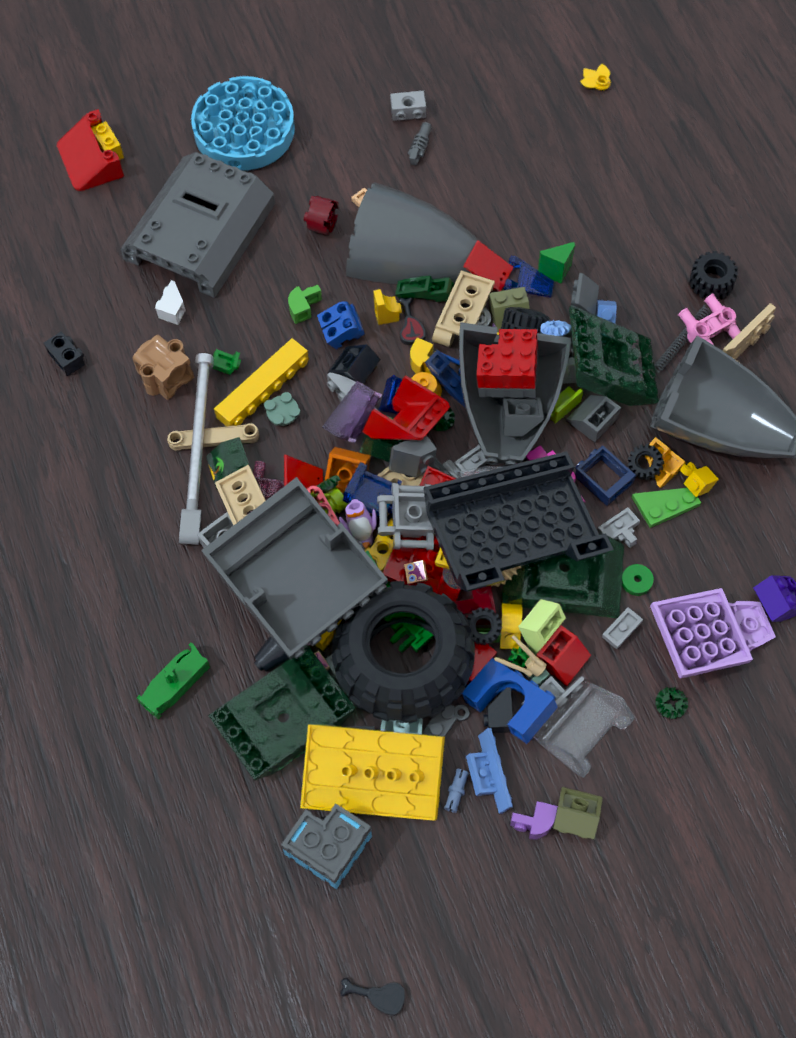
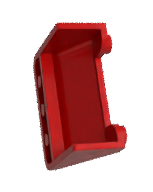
(83, 157)
(417, 415)

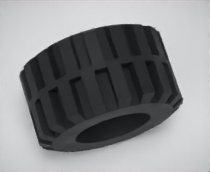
(716, 264)
(523, 319)

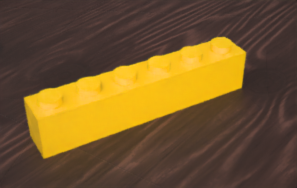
(262, 384)

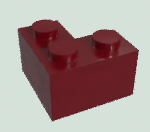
(479, 599)

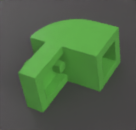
(300, 301)

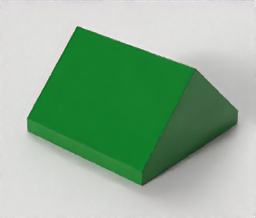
(556, 261)

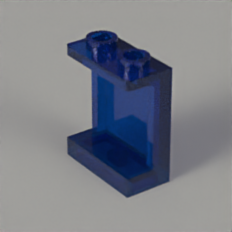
(366, 488)

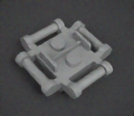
(409, 517)

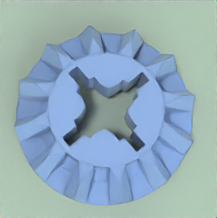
(555, 328)

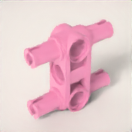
(720, 320)

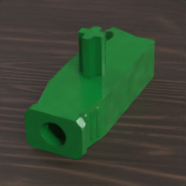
(173, 681)

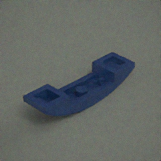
(445, 375)

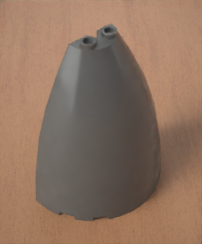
(405, 239)
(724, 407)
(486, 413)

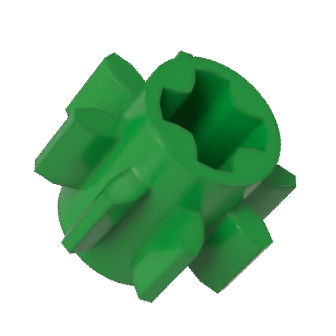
(516, 659)

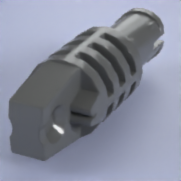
(419, 144)

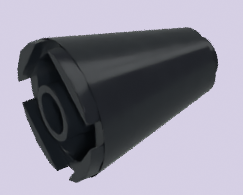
(270, 656)

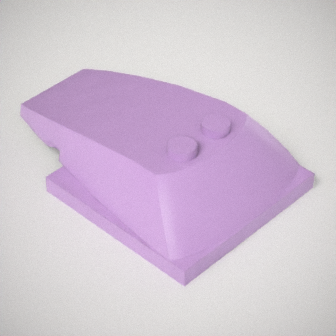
(709, 632)

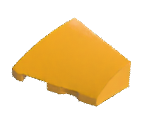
(671, 464)

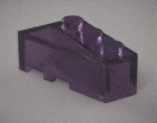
(352, 412)

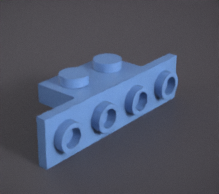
(488, 773)

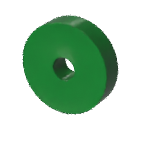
(633, 587)

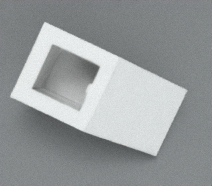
(171, 304)

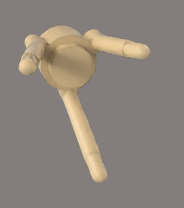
(534, 664)

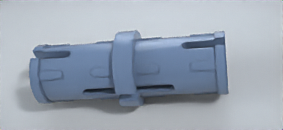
(456, 790)

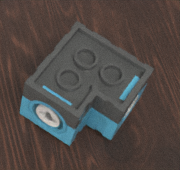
(327, 845)

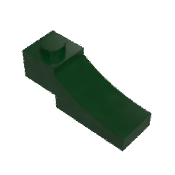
(425, 288)

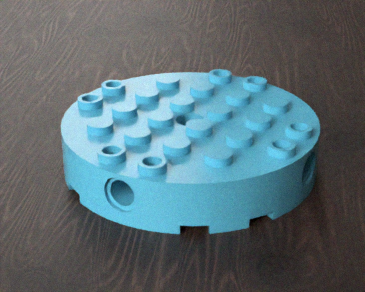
(243, 122)

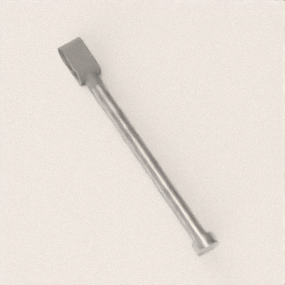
(191, 516)

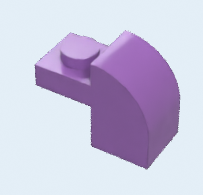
(539, 824)

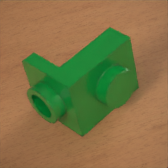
(226, 362)

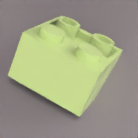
(541, 624)

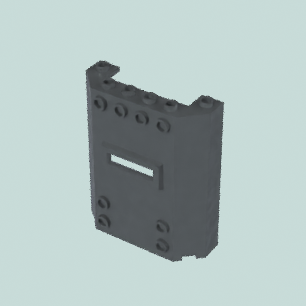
(195, 238)

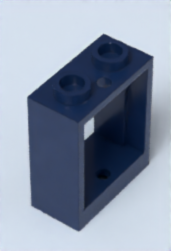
(626, 475)

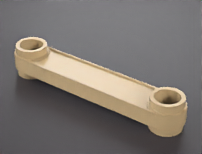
(213, 436)

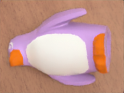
(360, 522)

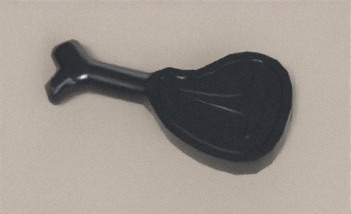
(386, 999)

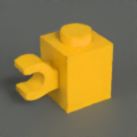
(699, 480)

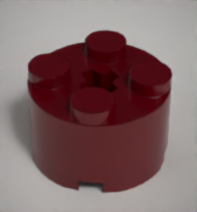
(321, 215)

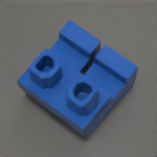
(340, 323)

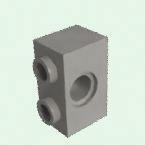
(408, 105)

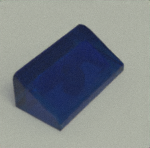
(390, 390)

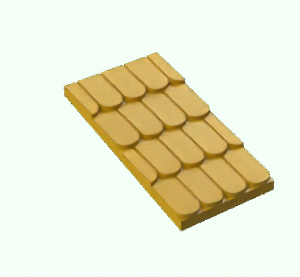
(372, 772)

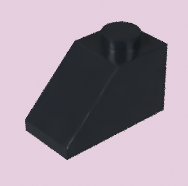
(499, 713)

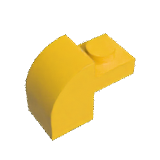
(419, 353)
(511, 618)

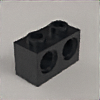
(63, 354)

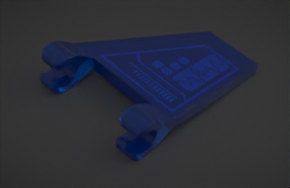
(530, 278)

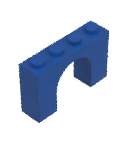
(493, 680)

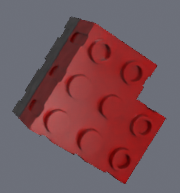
(510, 365)

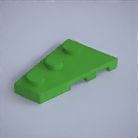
(665, 504)

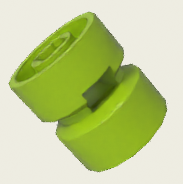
(335, 500)

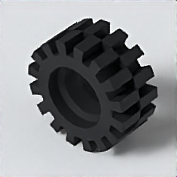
(646, 451)
(492, 617)

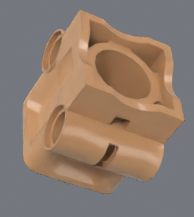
(163, 366)

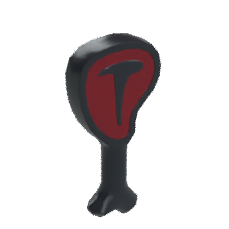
(413, 327)

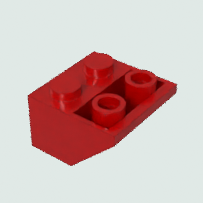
(563, 655)

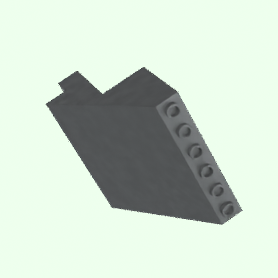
(295, 568)

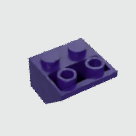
(778, 597)

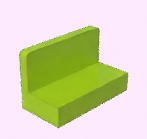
(566, 402)

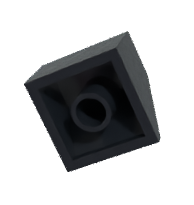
(356, 363)

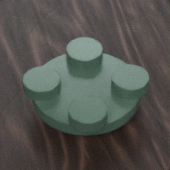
(282, 409)

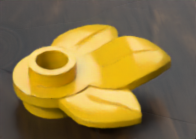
(596, 79)

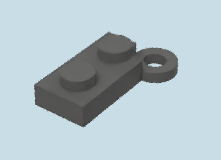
(444, 721)

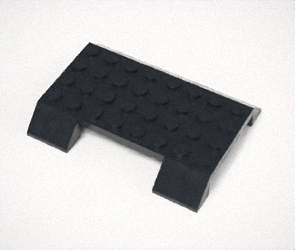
(511, 520)

